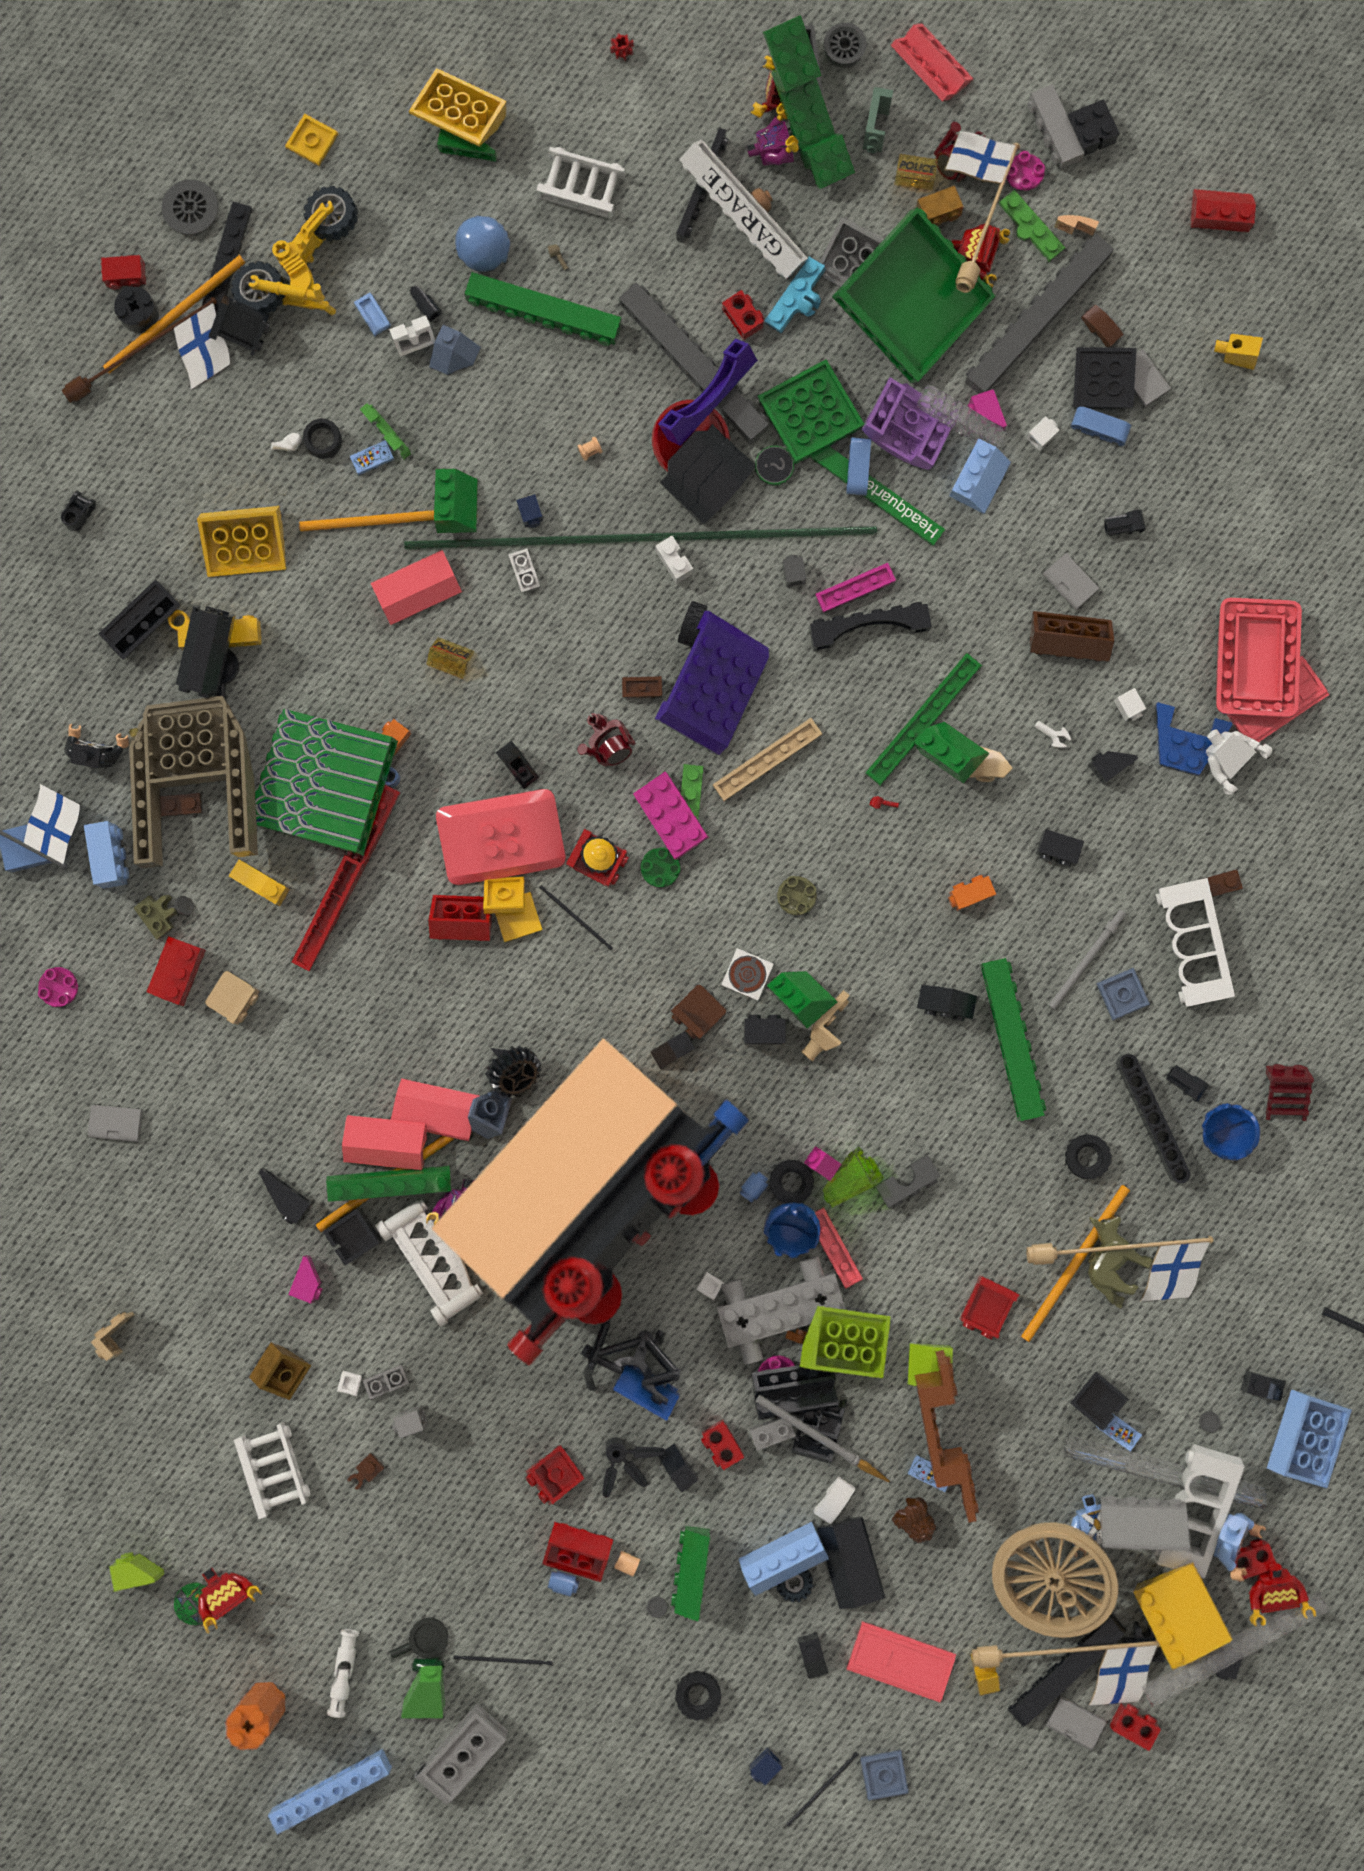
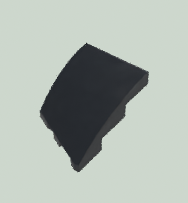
(828, 1426)

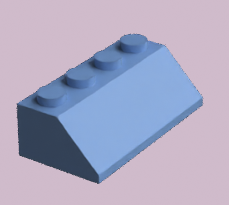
(783, 1559)

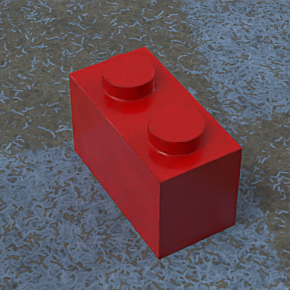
(123, 271)

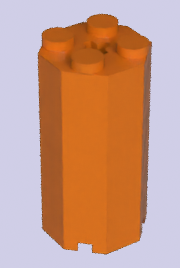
(255, 1716)

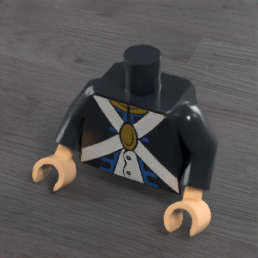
(91, 753)

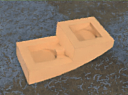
(1069, 222)

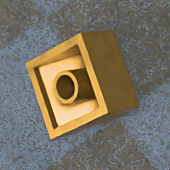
(942, 206)
(279, 1371)

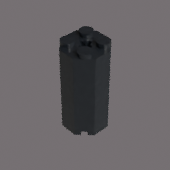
(205, 651)

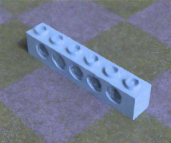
(329, 1791)

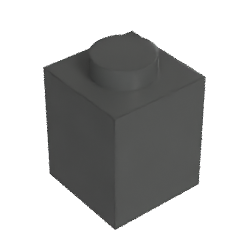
(794, 570)

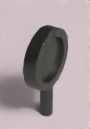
(426, 1639)

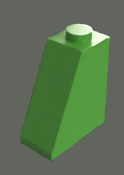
(425, 1695)

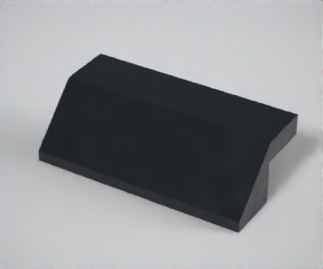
(139, 619)
(794, 1390)
(851, 1563)

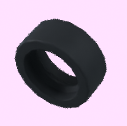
(331, 450)

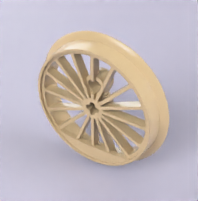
(1056, 1578)

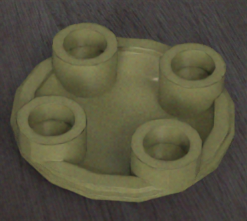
(796, 895)

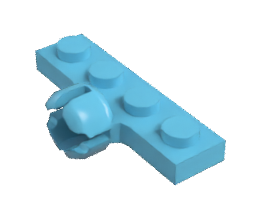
(797, 296)

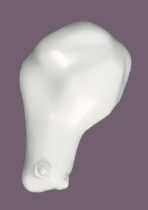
(289, 443)

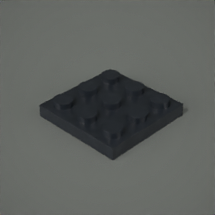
(1104, 378)

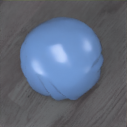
(482, 243)

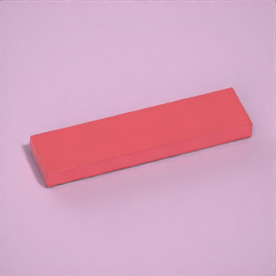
(837, 1251)

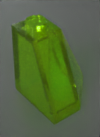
(852, 1178)

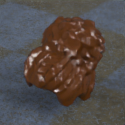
(915, 1520)

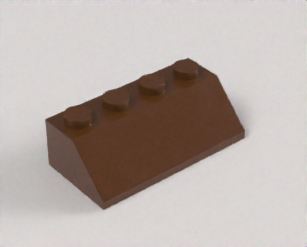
(1071, 636)

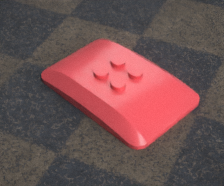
(1258, 657)
(500, 837)

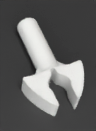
(1053, 734)

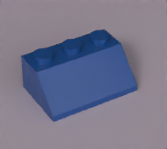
(629, 1385)

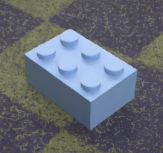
(106, 854)

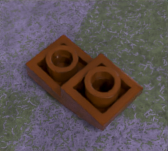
(1102, 324)

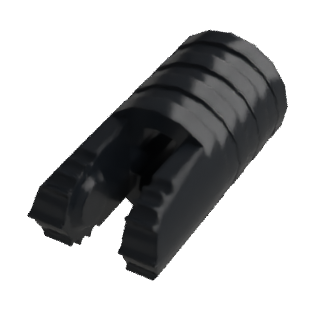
(425, 303)

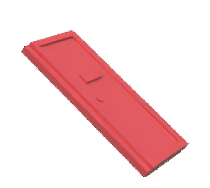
(1310, 692)
(901, 1661)

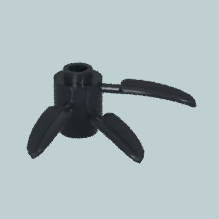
(616, 1457)

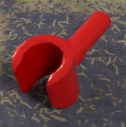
(877, 801)

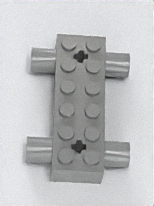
(775, 1310)

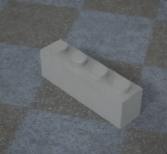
(1056, 127)

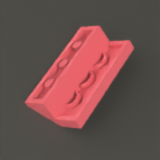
(932, 62)
(416, 587)
(440, 1108)
(384, 1142)

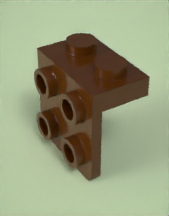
(698, 1012)

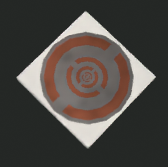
(747, 974)

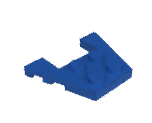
(1181, 748)

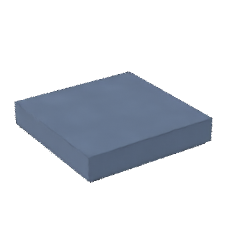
(1123, 994)
(884, 1775)

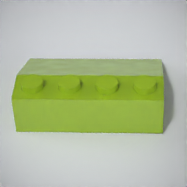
(846, 1342)

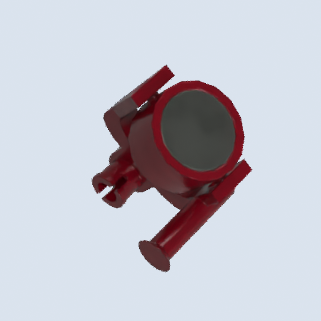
(944, 151)
(613, 750)

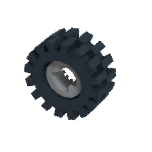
(798, 1591)

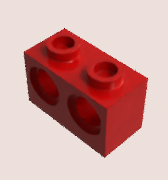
(739, 316)
(726, 1443)
(1252, 1564)
(1132, 1730)

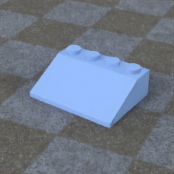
(1309, 1439)

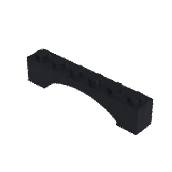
(914, 618)

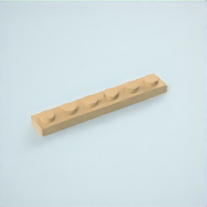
(767, 759)

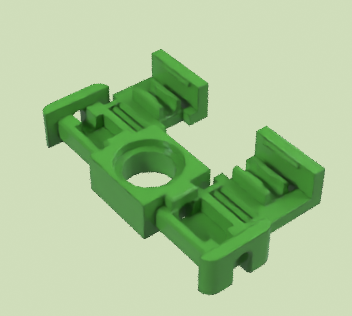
(390, 436)

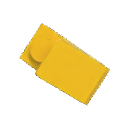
(987, 1680)

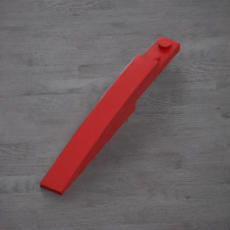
(342, 887)

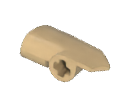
(992, 767)

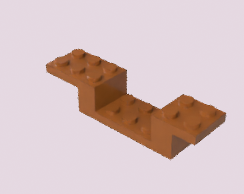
(948, 1465)

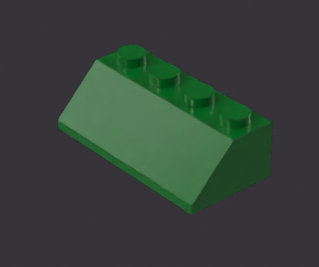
(691, 1573)

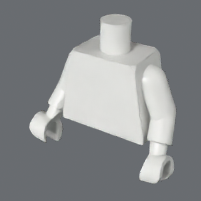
(1230, 753)

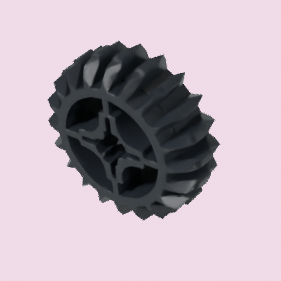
(512, 1068)

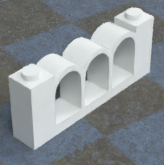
(1184, 894)
(1214, 1465)

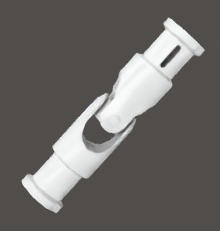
(340, 1686)

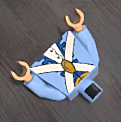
(1088, 1520)
(1232, 1539)

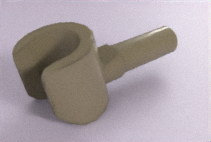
(555, 251)

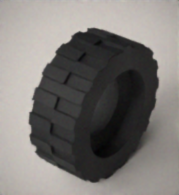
(689, 626)
(1103, 1156)
(776, 1181)
(703, 1711)

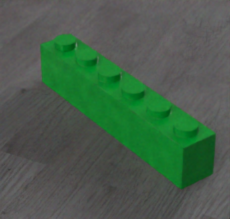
(388, 1183)

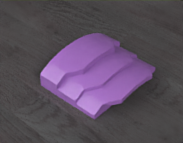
(903, 428)

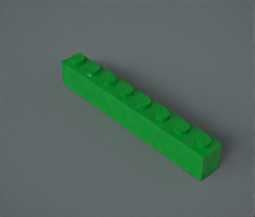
(543, 309)
(1012, 1039)

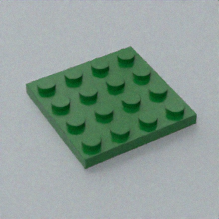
(811, 411)

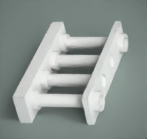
(585, 201)
(257, 1485)

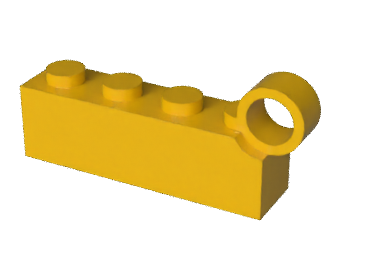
(244, 633)

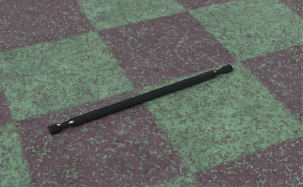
(576, 917)
(507, 1660)
(822, 1789)

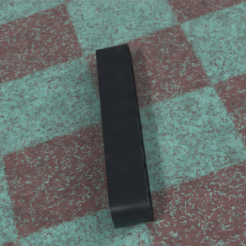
(1161, 1123)
(1064, 1673)

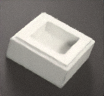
(710, 1286)
(349, 1383)

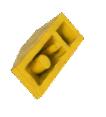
(259, 882)

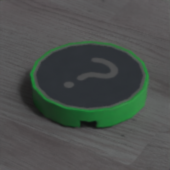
(774, 465)

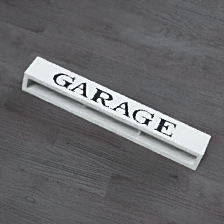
(743, 209)

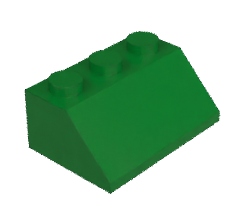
(455, 501)
(950, 750)
(802, 996)

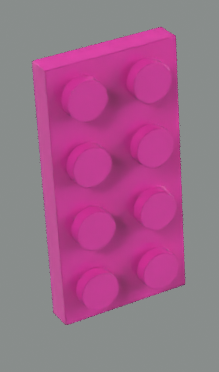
(670, 815)

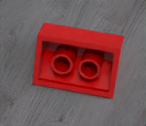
(1223, 210)
(459, 918)
(176, 971)
(577, 1551)

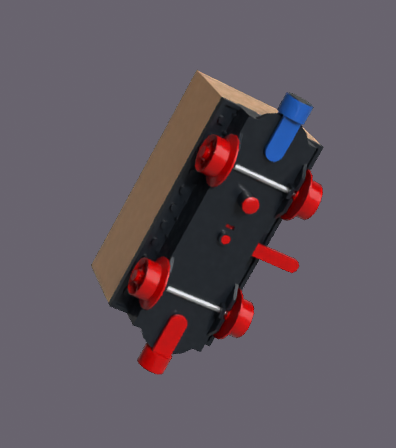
(581, 1191)

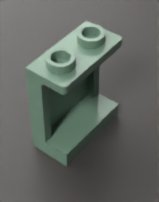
(880, 104)

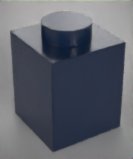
(530, 511)
(765, 1767)

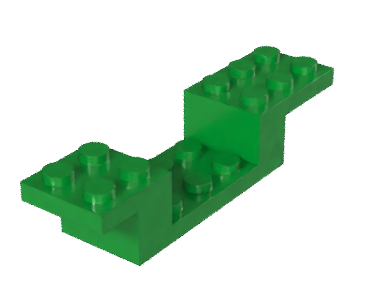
(803, 103)

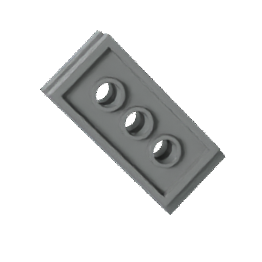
(447, 1782)

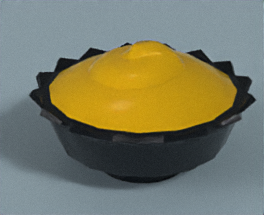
(599, 854)

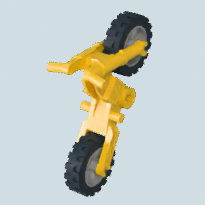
(294, 260)

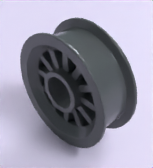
(833, 43)

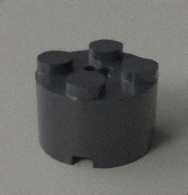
(136, 309)

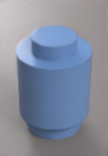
(754, 1186)
(563, 1583)

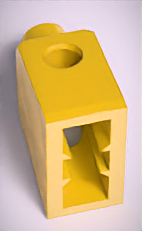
(1240, 350)

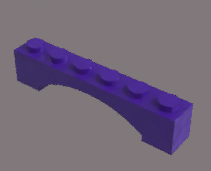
(736, 363)

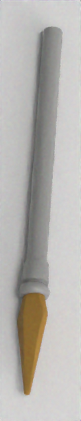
(849, 1456)

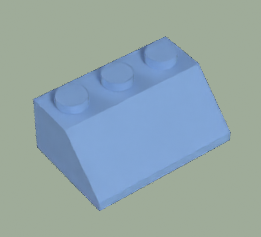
(980, 476)

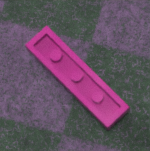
(855, 587)

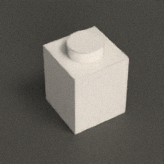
(1043, 433)
(1130, 705)

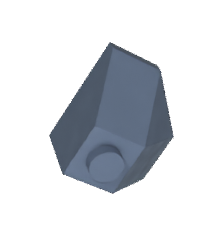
(453, 351)
(489, 1114)

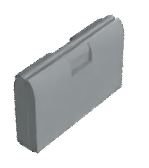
(1148, 380)
(1070, 581)
(115, 1123)
(1075, 1723)

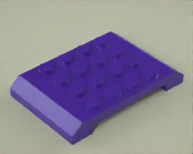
(714, 684)

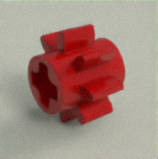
(621, 46)

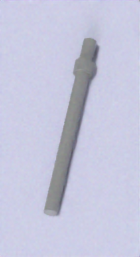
(1110, 928)

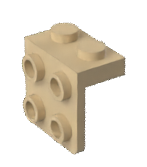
(232, 998)
(104, 1344)

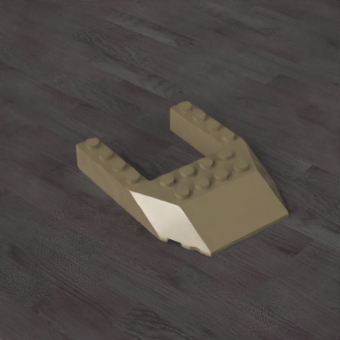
(189, 746)

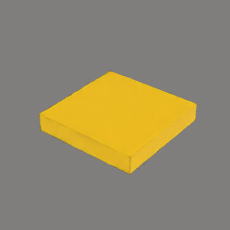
(311, 140)
(504, 895)
(519, 923)

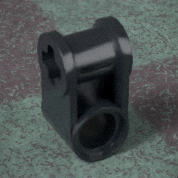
(77, 507)

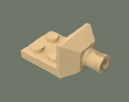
(820, 1037)

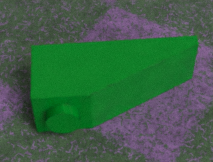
(454, 145)

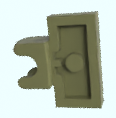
(156, 915)

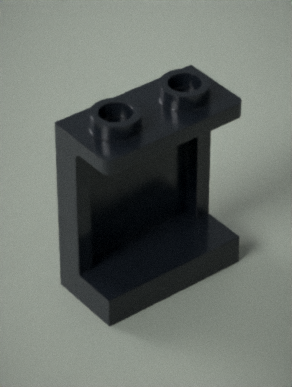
(240, 324)

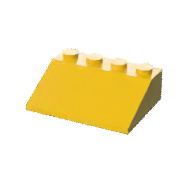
(459, 108)
(242, 541)
(1182, 1615)

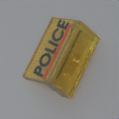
(916, 172)
(449, 657)

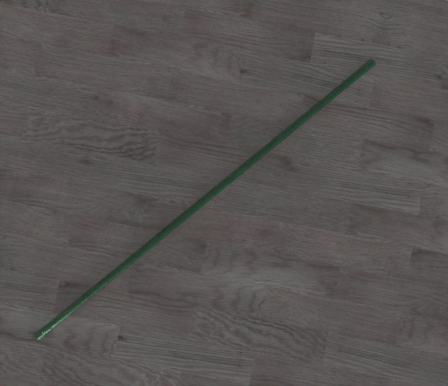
(640, 537)

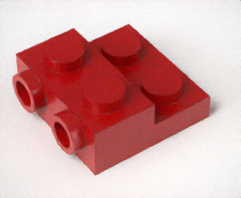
(554, 1475)

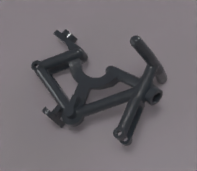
(644, 1342)

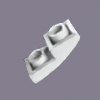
(524, 570)
(835, 1500)

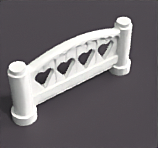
(448, 1301)

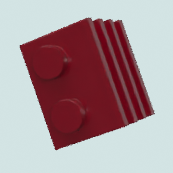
(1289, 1080)

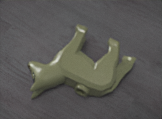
(1105, 1263)

